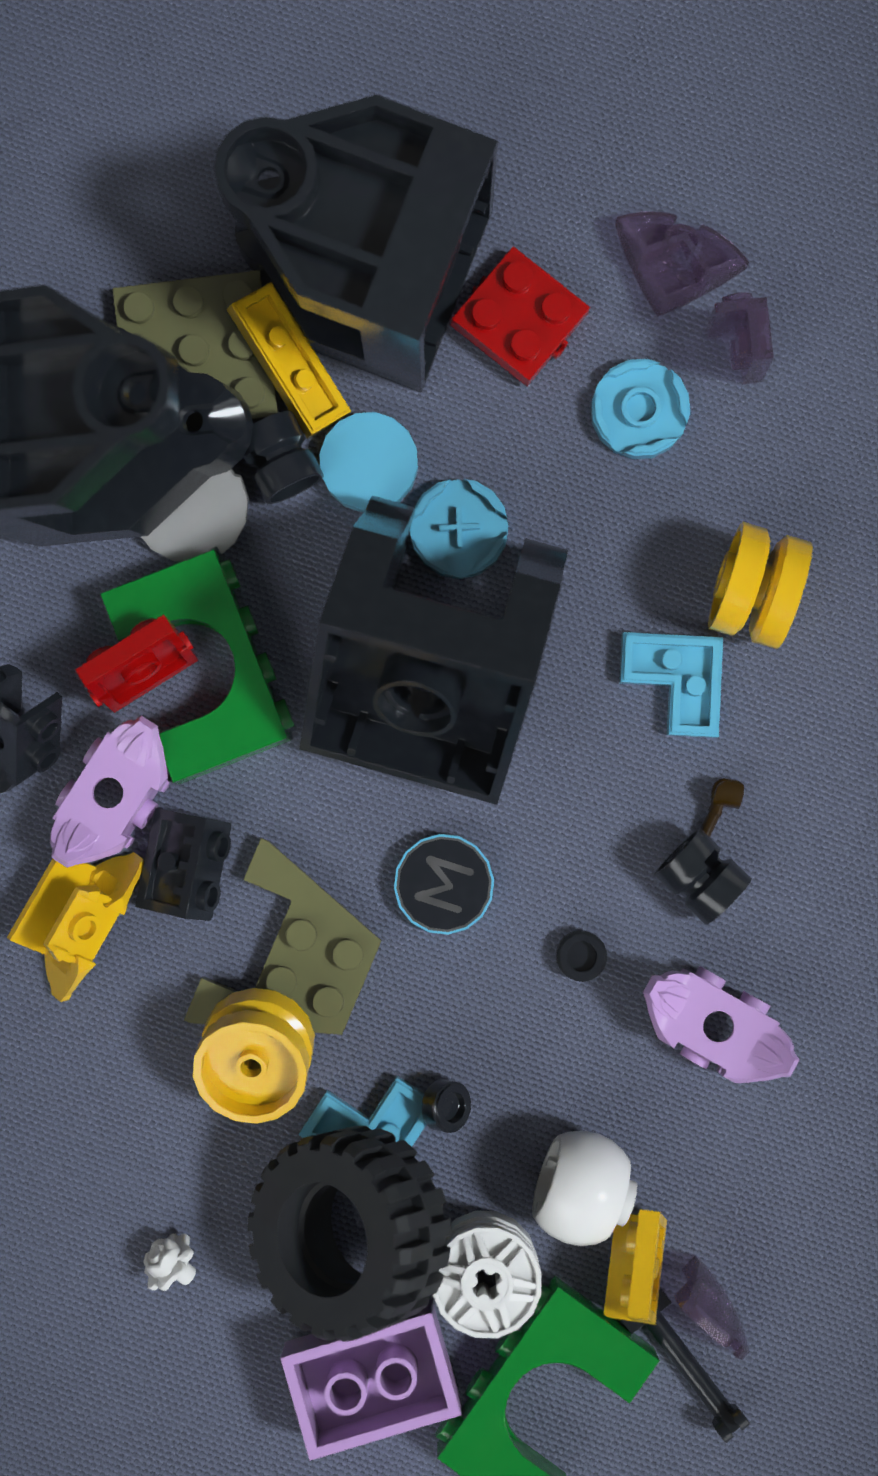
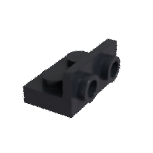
(183, 865)

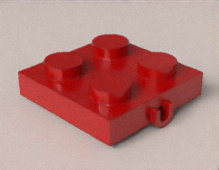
(520, 316)
(136, 664)

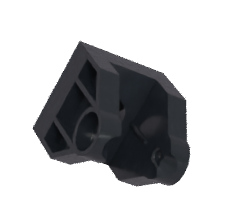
(362, 225)
(100, 425)
(385, 641)

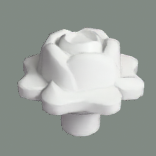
(169, 1262)

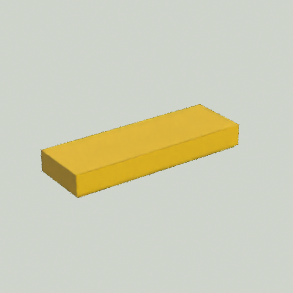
(288, 359)

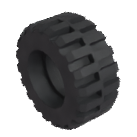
(298, 1244)

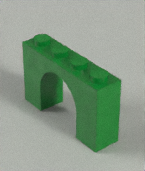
(249, 717)
(561, 1330)

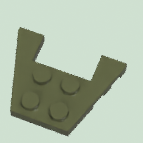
(317, 954)

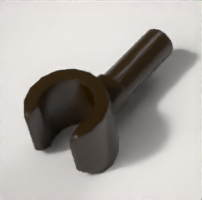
(723, 793)

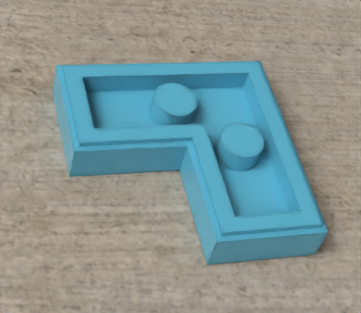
(688, 667)
(396, 1113)

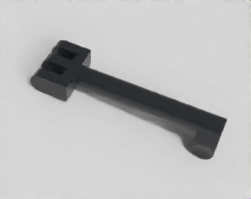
(726, 1415)

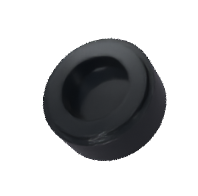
(581, 955)
(446, 1106)

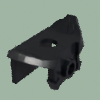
(32, 738)

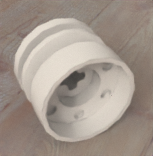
(496, 1245)

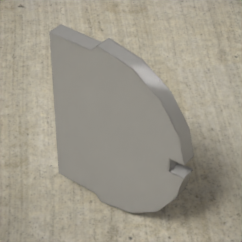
(203, 521)

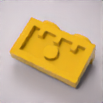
(636, 1268)

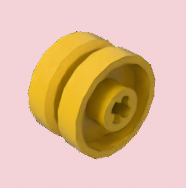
(765, 587)
(254, 1056)

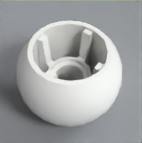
(583, 1189)

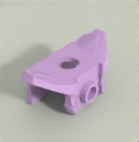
(84, 828)
(751, 1053)

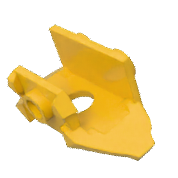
(73, 916)

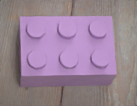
(370, 1384)

